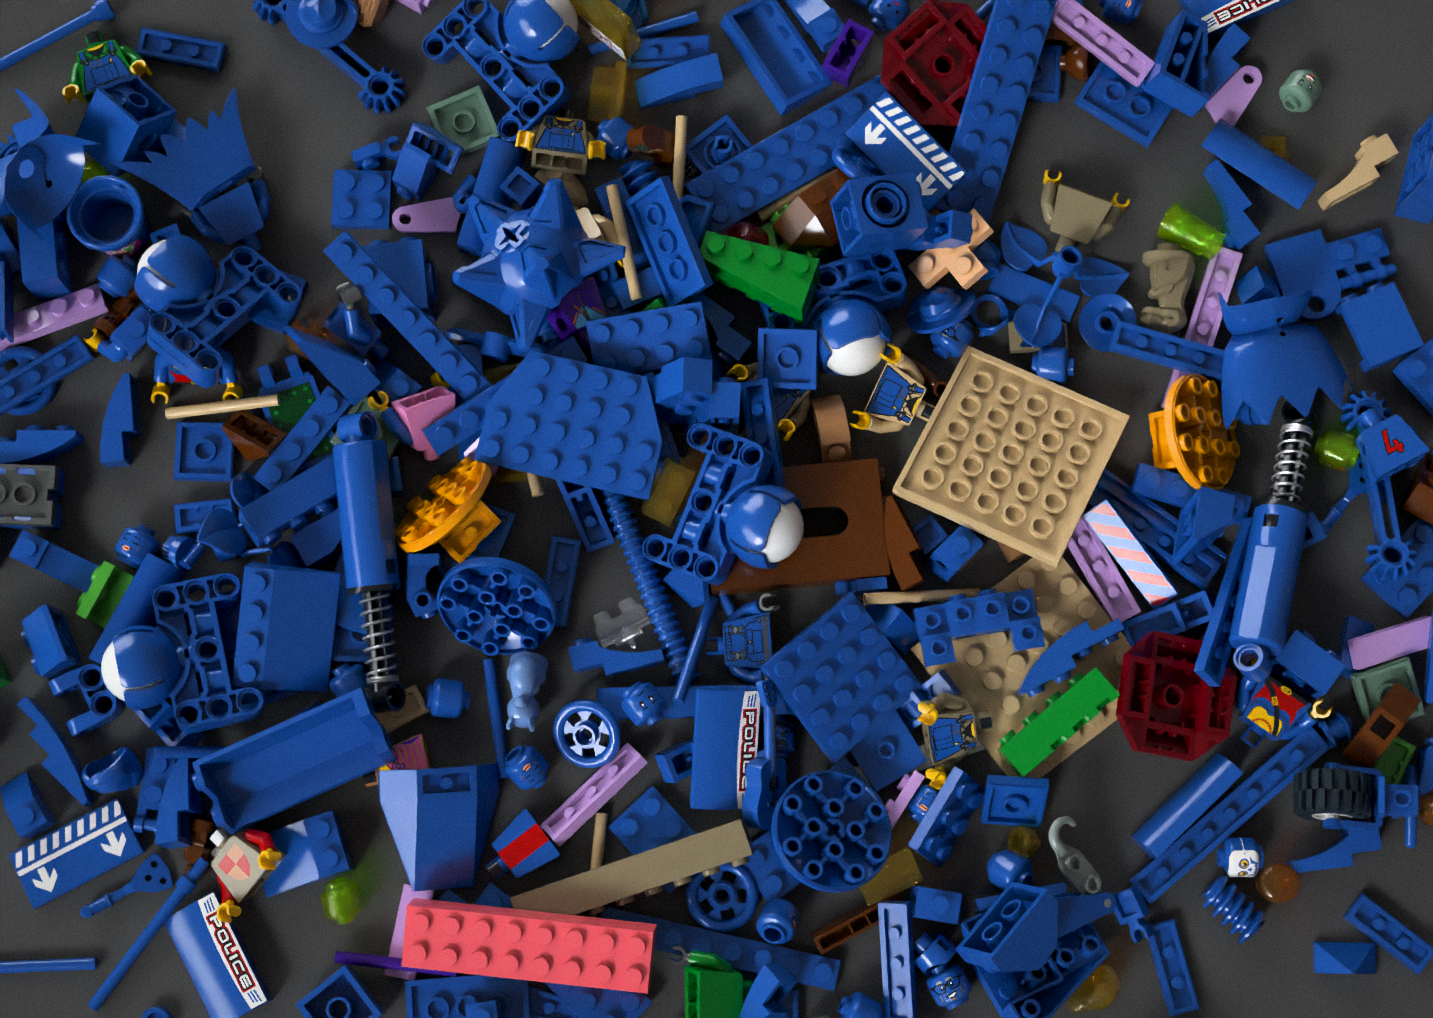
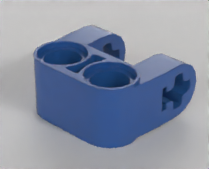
(94, 697)

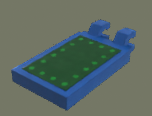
(296, 398)

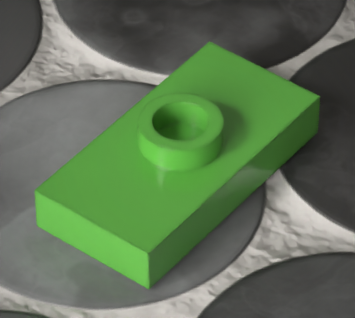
(1394, 760)

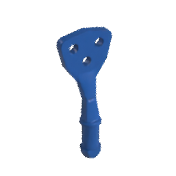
(1355, 488)
(137, 884)

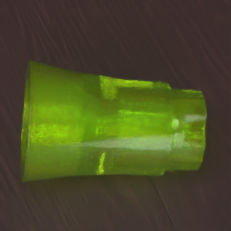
(1190, 232)

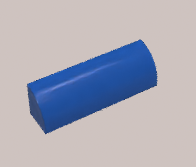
(498, 163)
(1259, 163)
(137, 604)
(1186, 805)

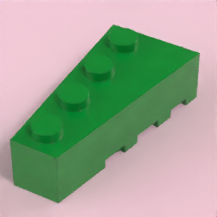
(763, 273)
(1057, 722)

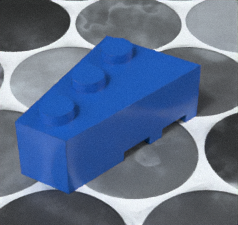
(1180, 65)
(681, 388)

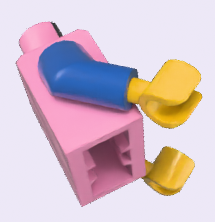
(416, 412)

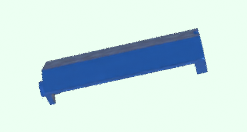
(294, 761)

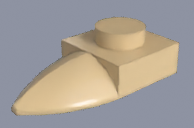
(572, 185)

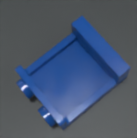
(1380, 325)

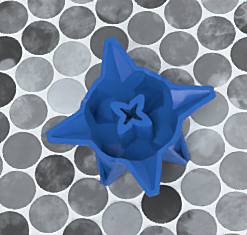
(531, 258)

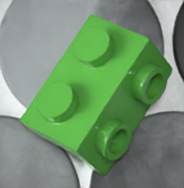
(104, 594)

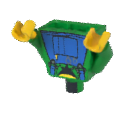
(100, 65)

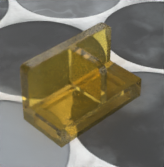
(607, 92)
(895, 876)

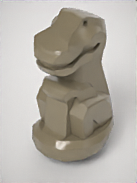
(1170, 280)

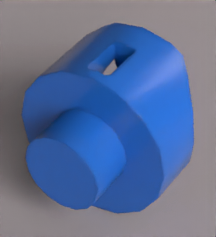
(932, 952)

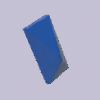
(690, 589)
(1344, 958)

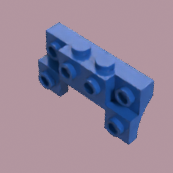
(974, 617)

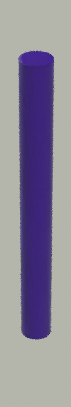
(381, 962)

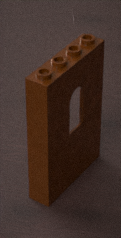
(823, 560)

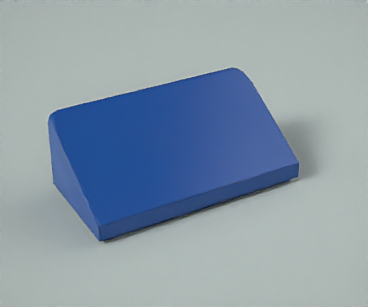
(1351, 628)

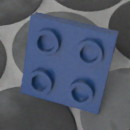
(716, 145)

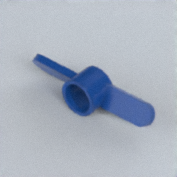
(494, 345)

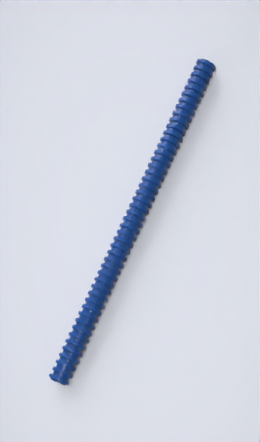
(641, 566)

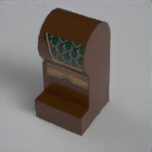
(653, 142)

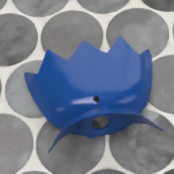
(40, 159)
(1265, 365)

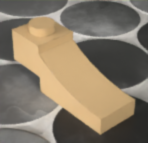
(1372, 155)

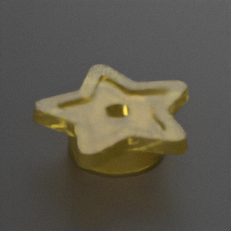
(1277, 143)

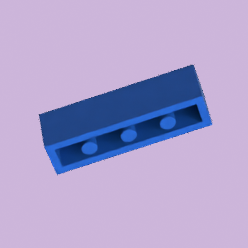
(290, 504)

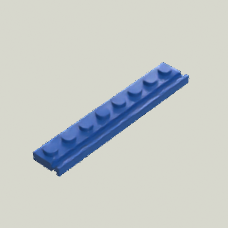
(1157, 530)

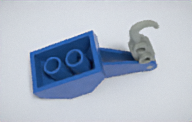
(1027, 920)

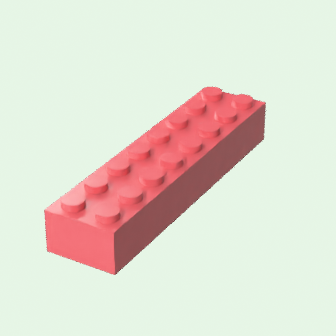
(529, 945)

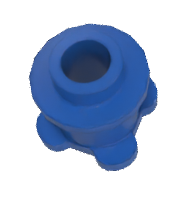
(1335, 729)

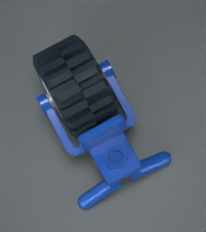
(1350, 794)

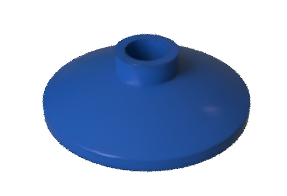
(1099, 307)

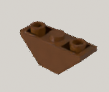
(1381, 726)

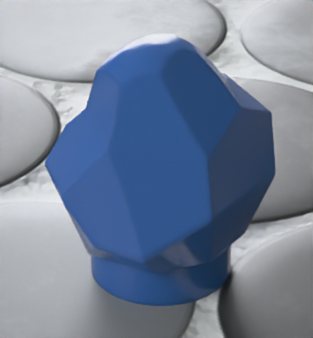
(989, 256)

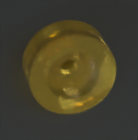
(1023, 841)

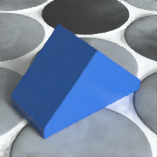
(895, 626)

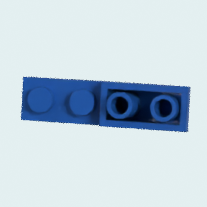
(38, 445)
(1057, 659)

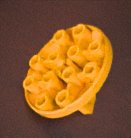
(1192, 434)
(454, 516)

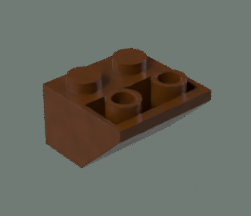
(1419, 495)

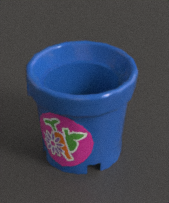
(109, 216)

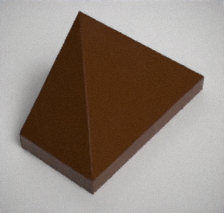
(252, 435)

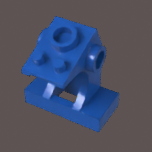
(415, 570)

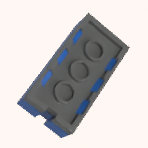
(30, 496)

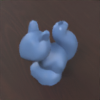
(525, 674)

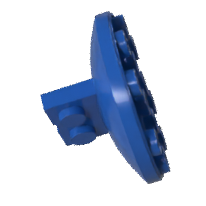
(496, 605)
(831, 831)

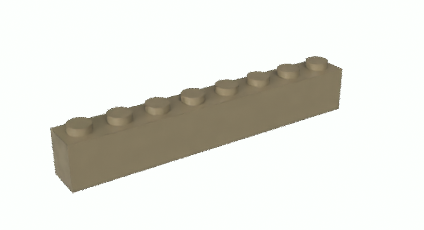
(642, 872)

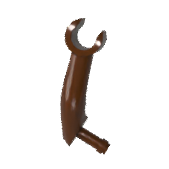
(928, 376)

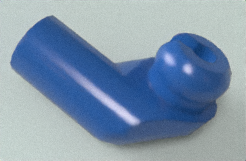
(463, 193)

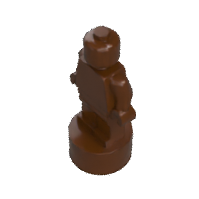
(120, 309)
(201, 829)

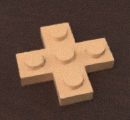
(959, 261)

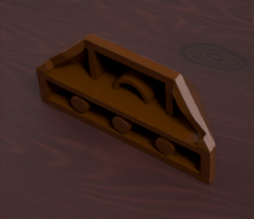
(809, 217)

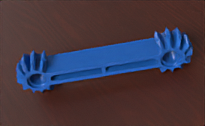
(369, 84)
(1377, 494)

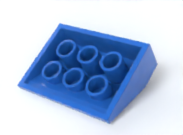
(1416, 189)
(286, 628)

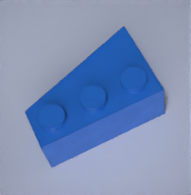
(45, 263)
(720, 409)

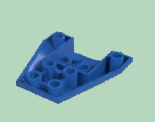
(439, 821)
(1043, 990)

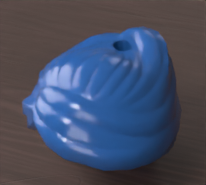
(114, 772)

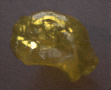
(1097, 991)

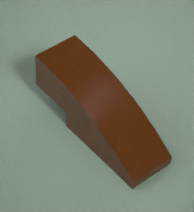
(902, 545)

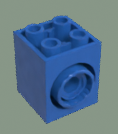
(126, 122)
(879, 213)
(410, 268)

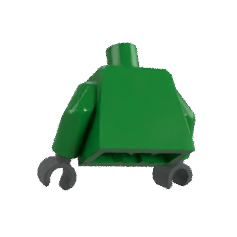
(711, 985)

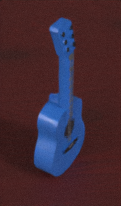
(766, 772)

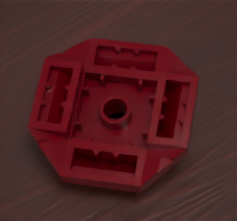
(909, 56)
(1195, 714)

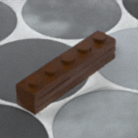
(847, 926)

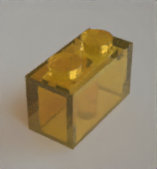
(668, 491)

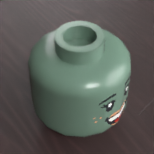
(1300, 91)

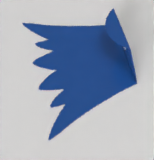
(202, 164)

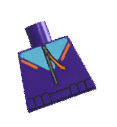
(845, 57)
(575, 308)

